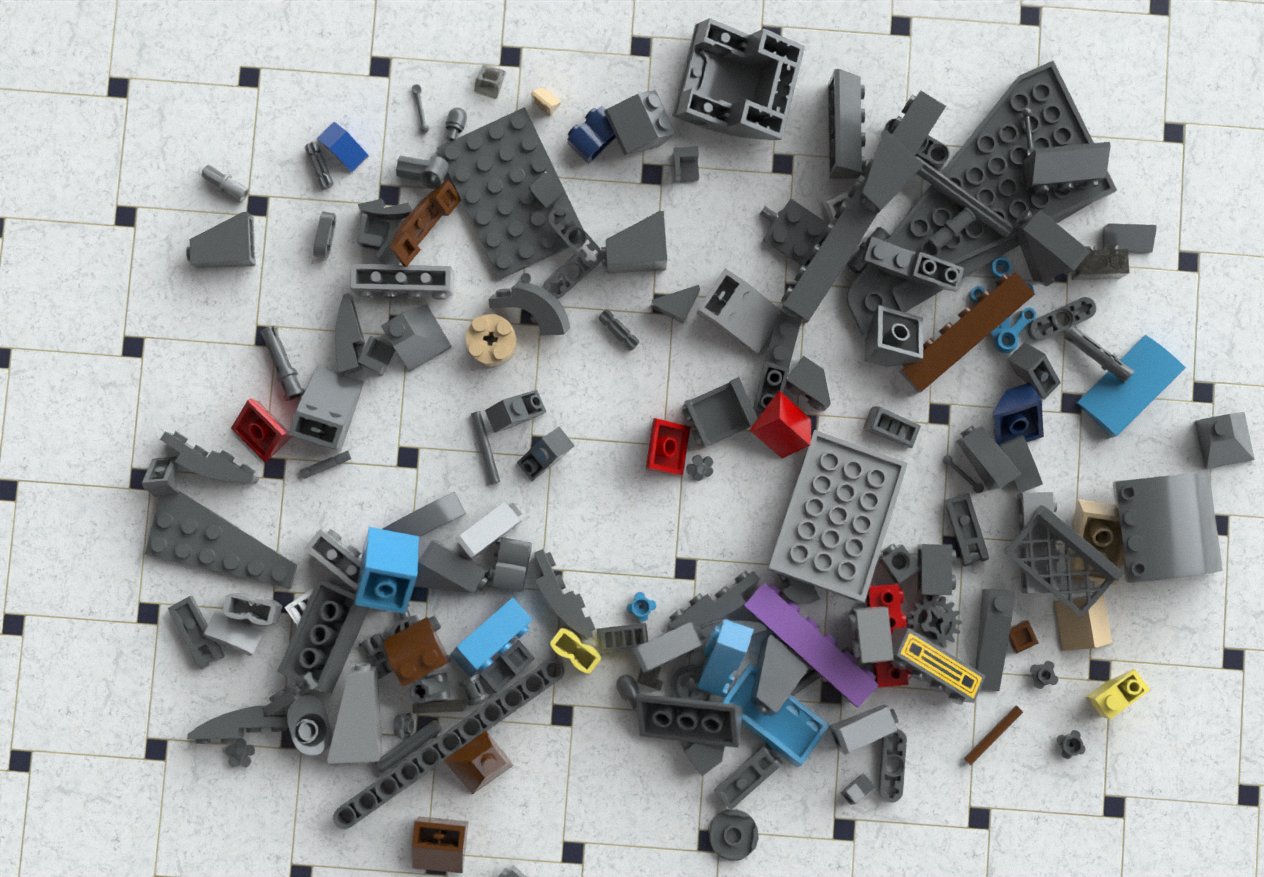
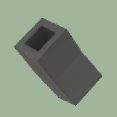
(857, 789)

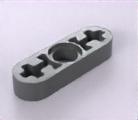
(1071, 319)
(885, 783)

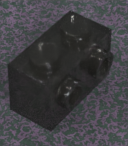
(1103, 264)

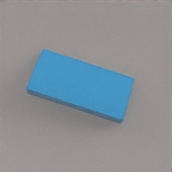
(1117, 403)
(789, 732)

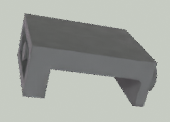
(720, 413)

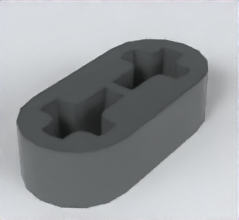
(324, 235)

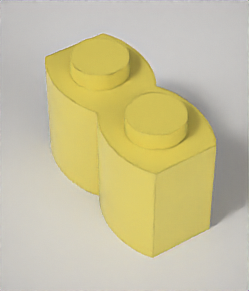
(581, 654)

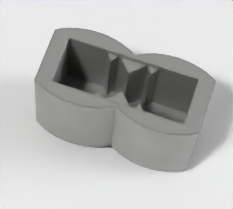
(249, 607)

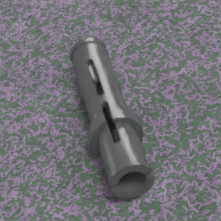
(1099, 354)

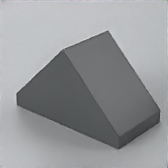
(677, 304)

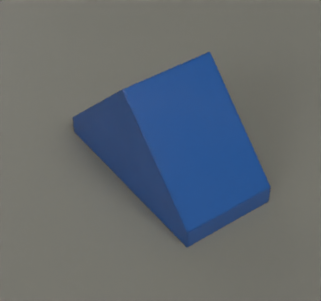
(343, 146)

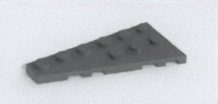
(201, 538)

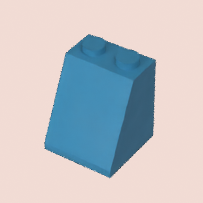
(387, 570)

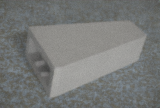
(358, 721)

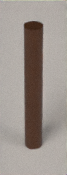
(993, 735)

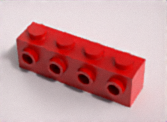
(892, 598)

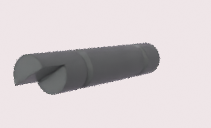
(325, 464)

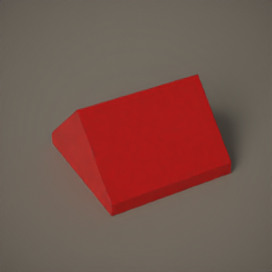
(783, 427)
(260, 430)
(667, 447)

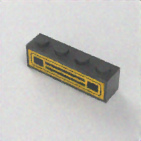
(935, 666)

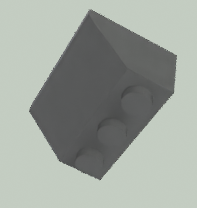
(1066, 167)

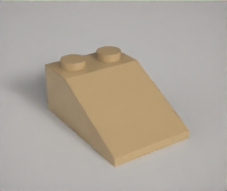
(1101, 528)

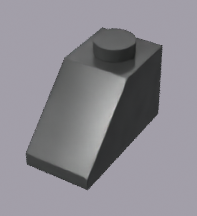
(1035, 369)

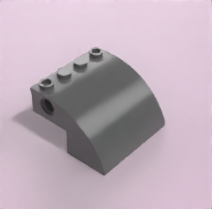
(738, 81)
(1167, 527)

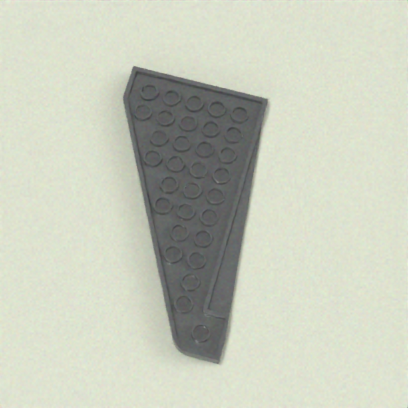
(993, 173)

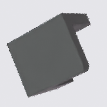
(686, 164)
(372, 232)
(376, 355)

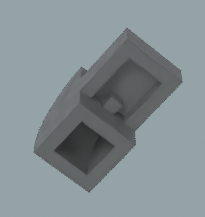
(798, 591)

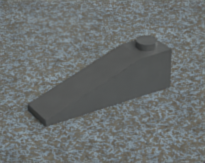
(993, 636)

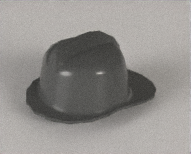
(309, 725)

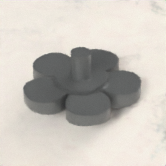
(699, 467)
(240, 753)

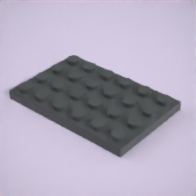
(493, 178)

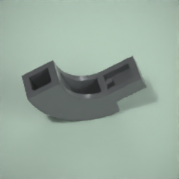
(538, 302)

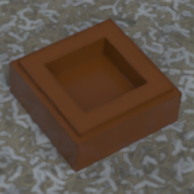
(1022, 637)

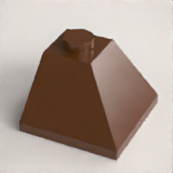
(478, 762)

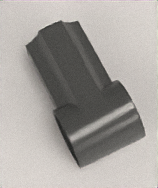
(429, 172)
(432, 688)

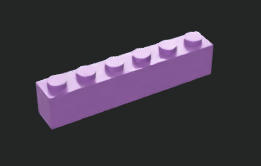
(811, 645)

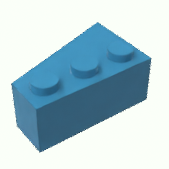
(491, 637)
(723, 656)

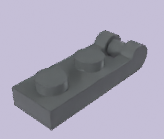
(966, 529)
(192, 626)
(747, 777)

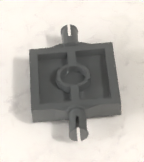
(794, 231)

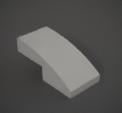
(233, 633)

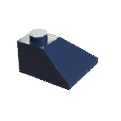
(1018, 415)

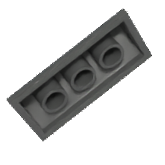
(689, 720)

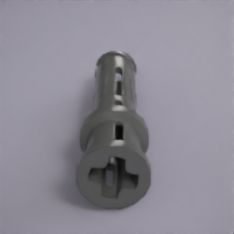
(285, 373)

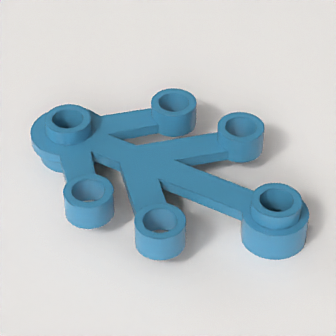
(1005, 330)

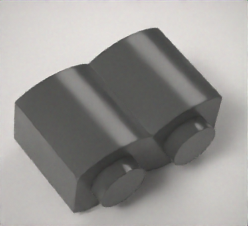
(511, 564)

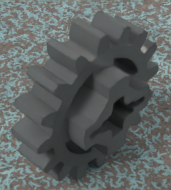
(944, 617)

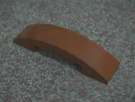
(421, 221)

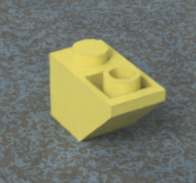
(1118, 694)

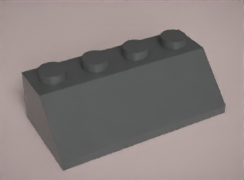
(845, 125)
(324, 635)

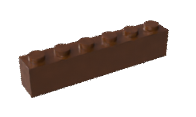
(968, 331)

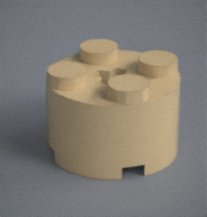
(481, 330)

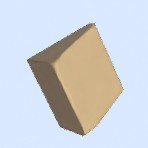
(545, 100)

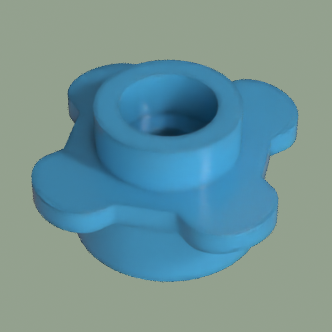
(642, 614)

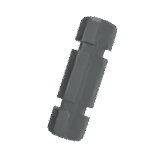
(319, 165)
(618, 329)

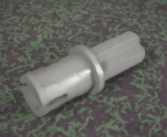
(225, 183)

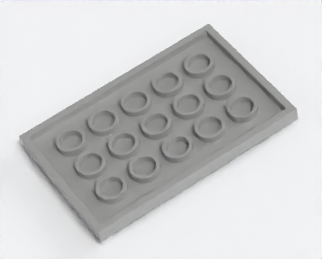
(838, 516)

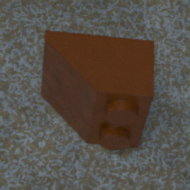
(415, 652)

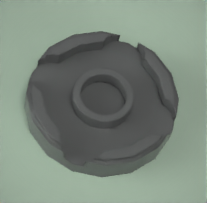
(733, 834)

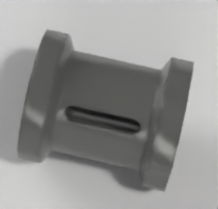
(473, 689)

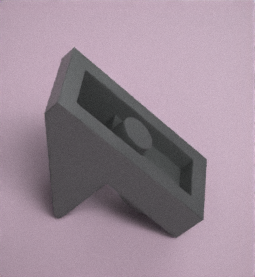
(161, 477)

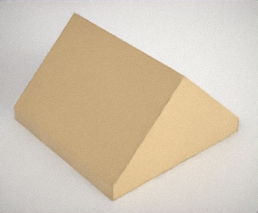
(1083, 632)

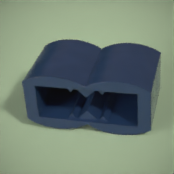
(591, 136)

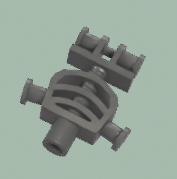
(371, 650)

